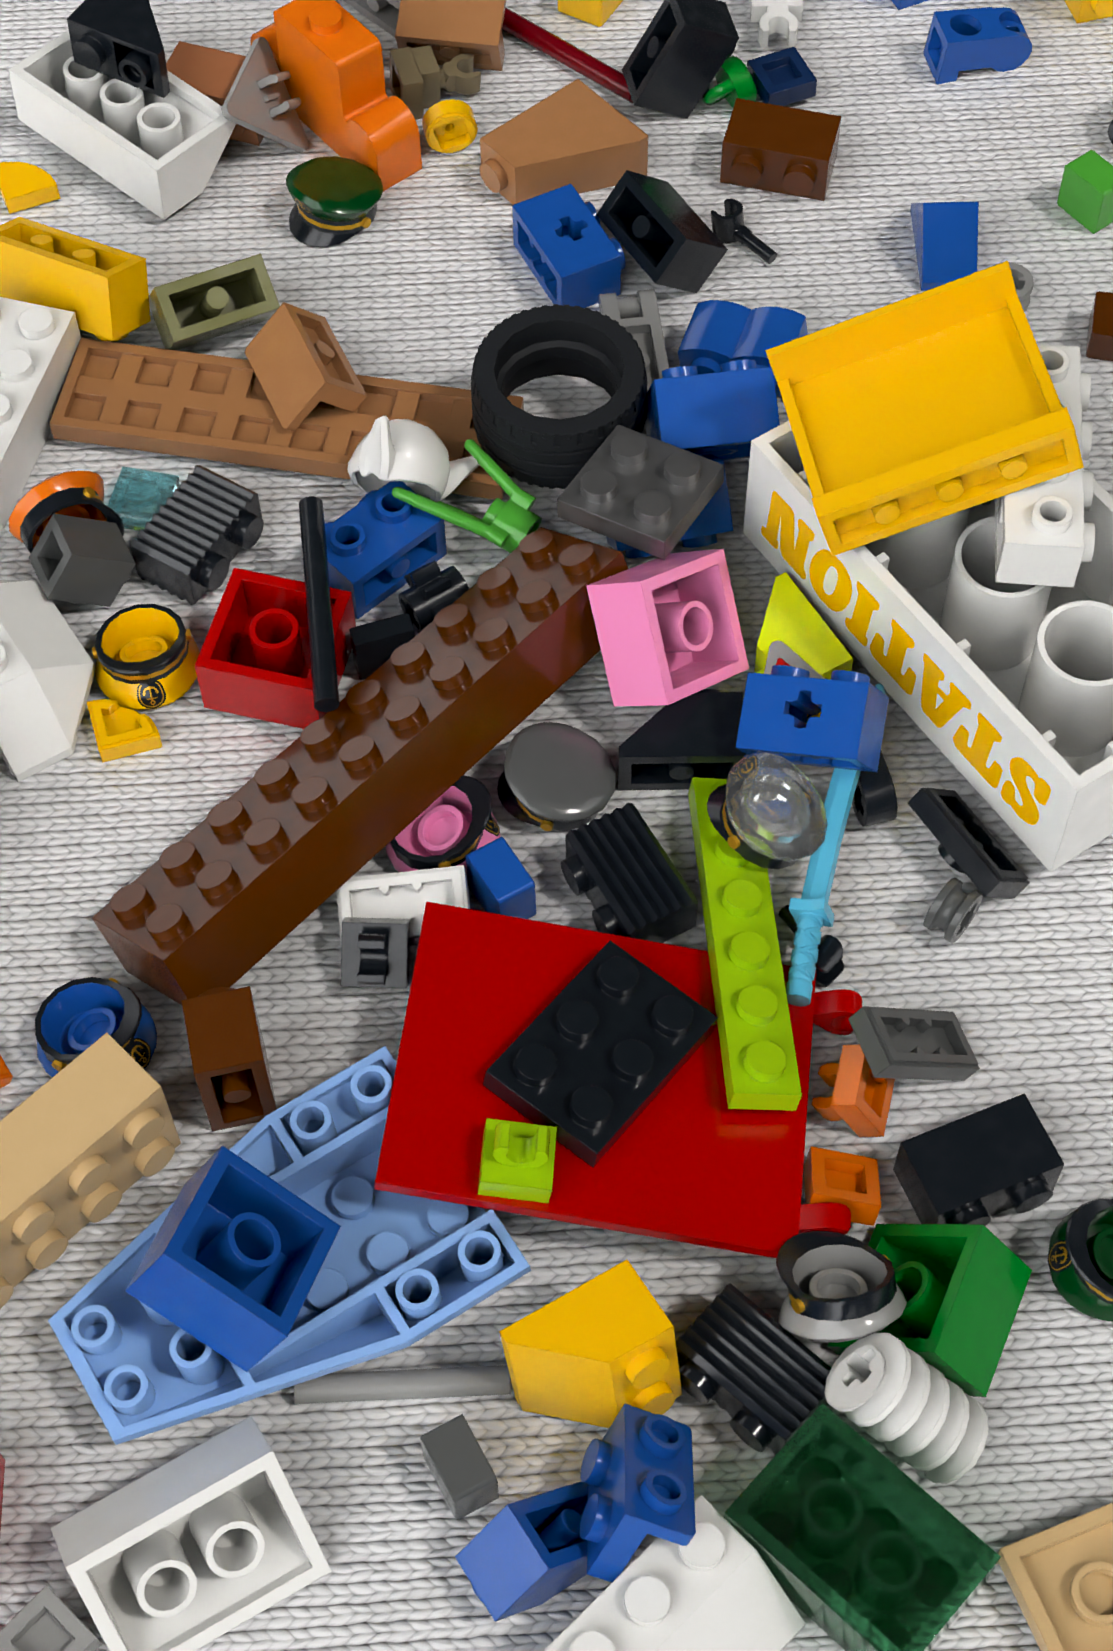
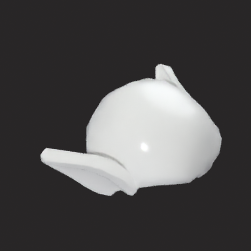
(407, 454)

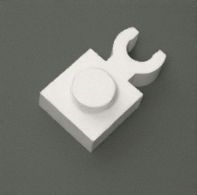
(776, 17)

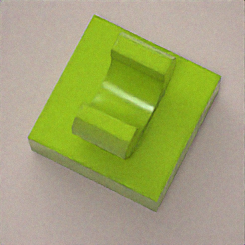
(517, 1160)

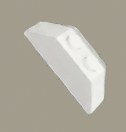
(41, 680)

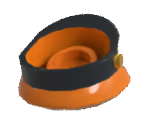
(64, 494)

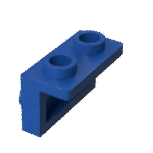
(636, 1487)

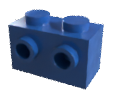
(379, 545)

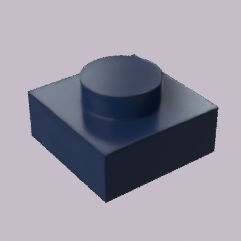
(782, 77)

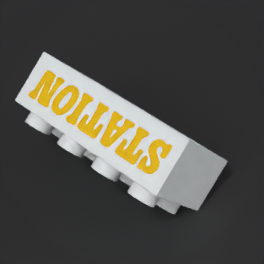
(989, 670)

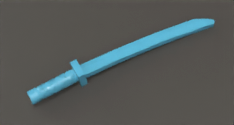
(813, 909)

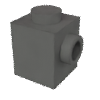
(81, 560)

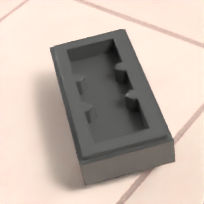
(913, 1044)

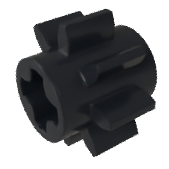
(430, 592)

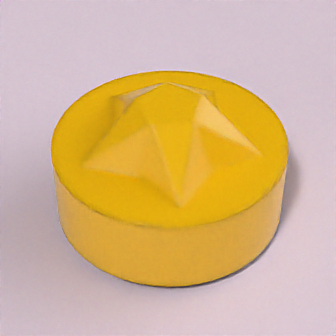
(449, 126)

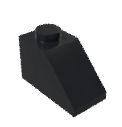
(683, 742)

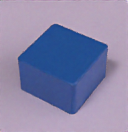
(501, 881)

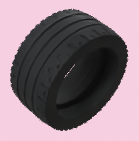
(548, 344)

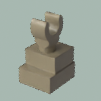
(419, 80)

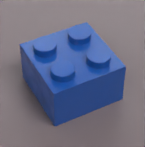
(713, 410)
(234, 1259)

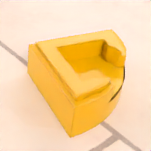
(25, 186)
(121, 730)

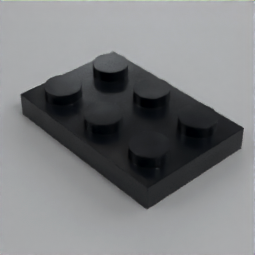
(600, 1052)

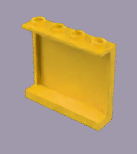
(923, 409)

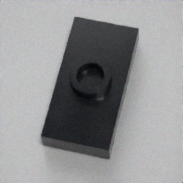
(968, 843)

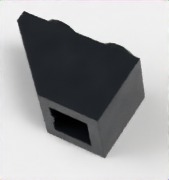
(120, 42)

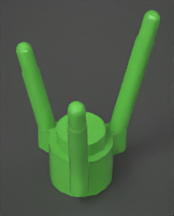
(503, 522)

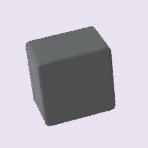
(459, 1467)

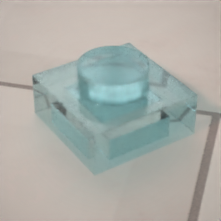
(140, 495)

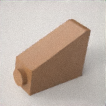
(562, 142)

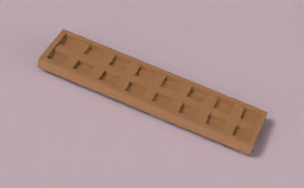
(220, 413)

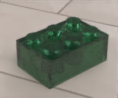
(860, 1541)

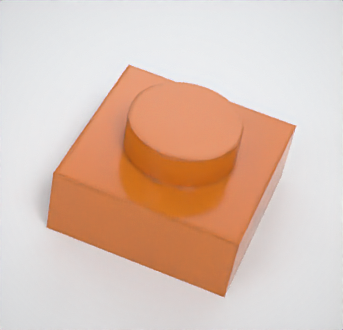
(843, 1180)

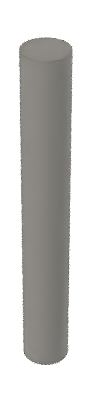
(405, 1384)

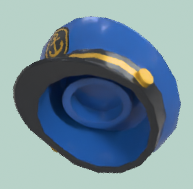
(82, 1013)

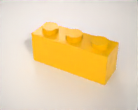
(74, 275)

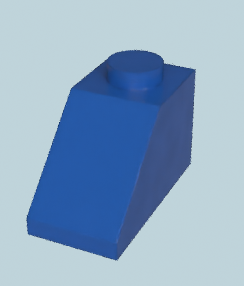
(528, 1551)

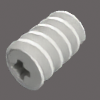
(908, 1407)

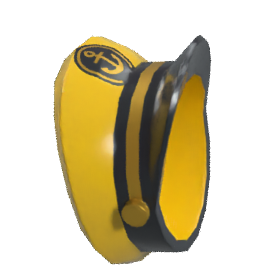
(145, 657)

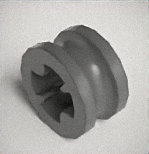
(953, 910)

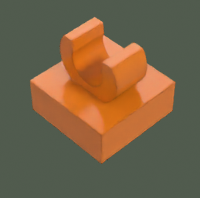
(856, 1094)

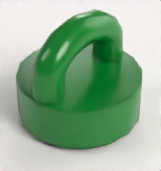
(732, 83)

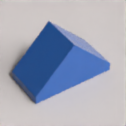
(945, 241)

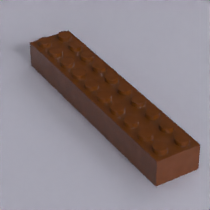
(361, 772)

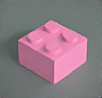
(668, 628)

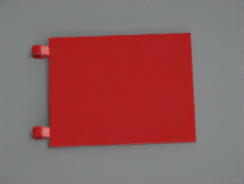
(677, 1171)

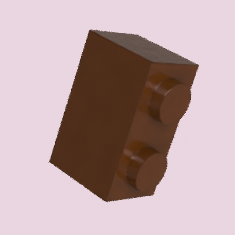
(780, 149)
(229, 1057)

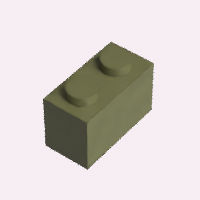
(213, 303)

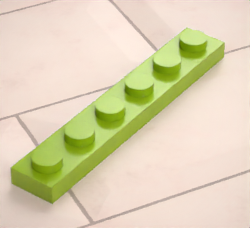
(744, 968)

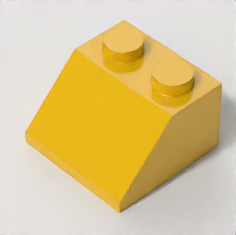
(595, 1352)

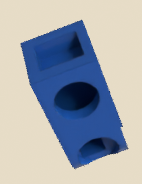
(975, 41)

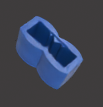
(733, 332)

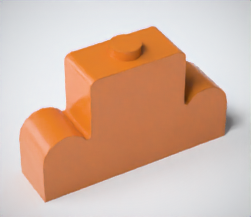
(342, 87)

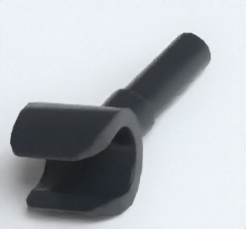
(732, 229)
(830, 953)

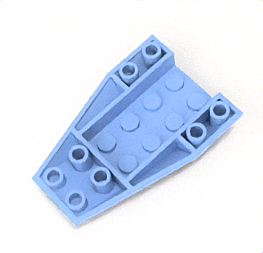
(385, 1283)

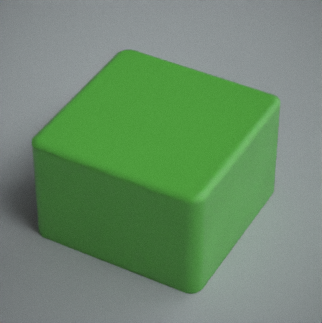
(1088, 191)

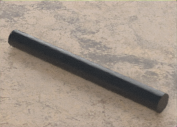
(318, 605)

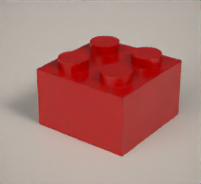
(260, 649)

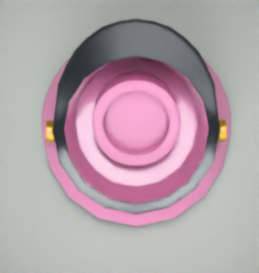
(447, 829)

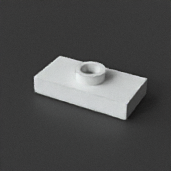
(403, 894)

